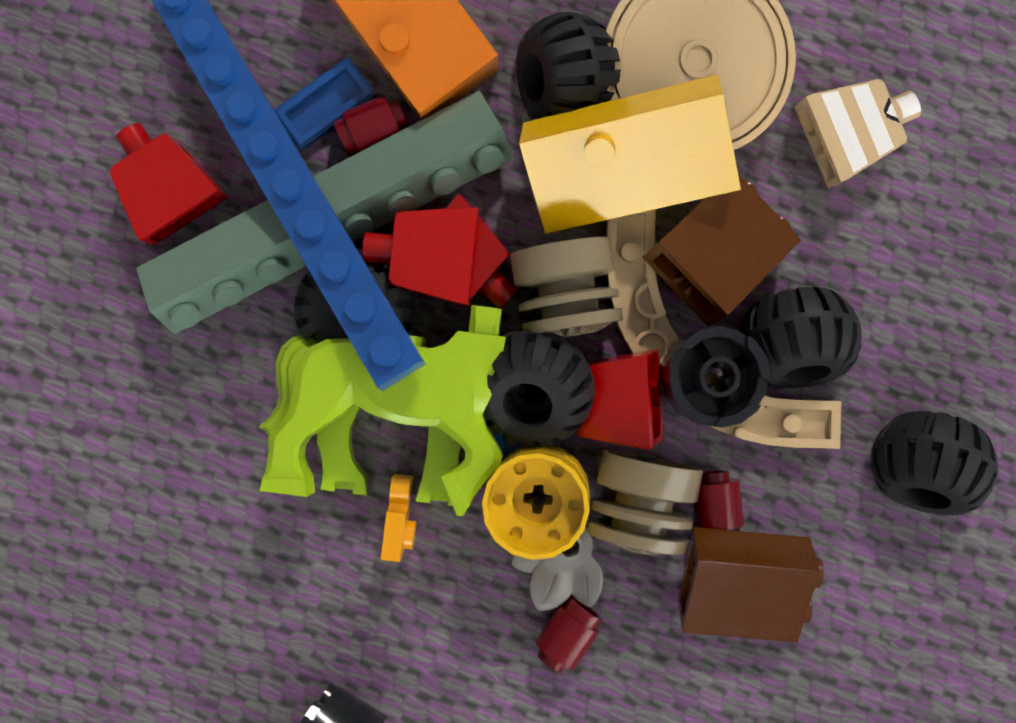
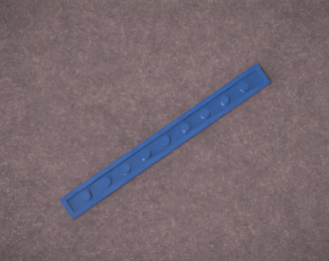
(293, 192)

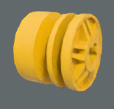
(531, 528)

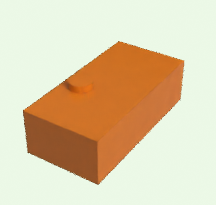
(423, 47)

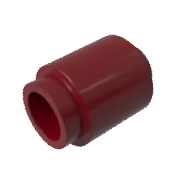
(369, 124)
(719, 502)
(568, 635)

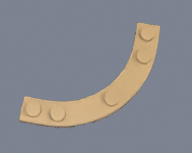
(646, 327)

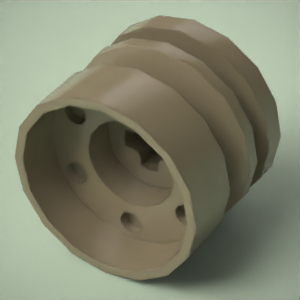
(566, 285)
(644, 503)

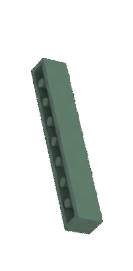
(363, 191)

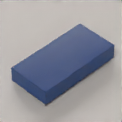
(315, 107)

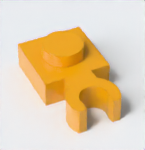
(398, 530)

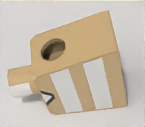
(855, 126)

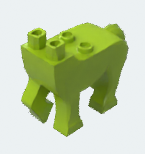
(328, 386)

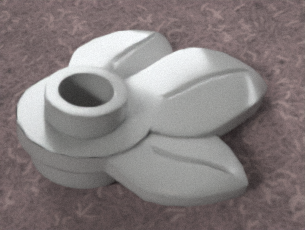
(564, 576)

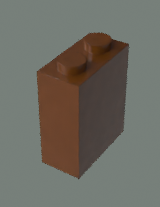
(722, 251)
(748, 584)

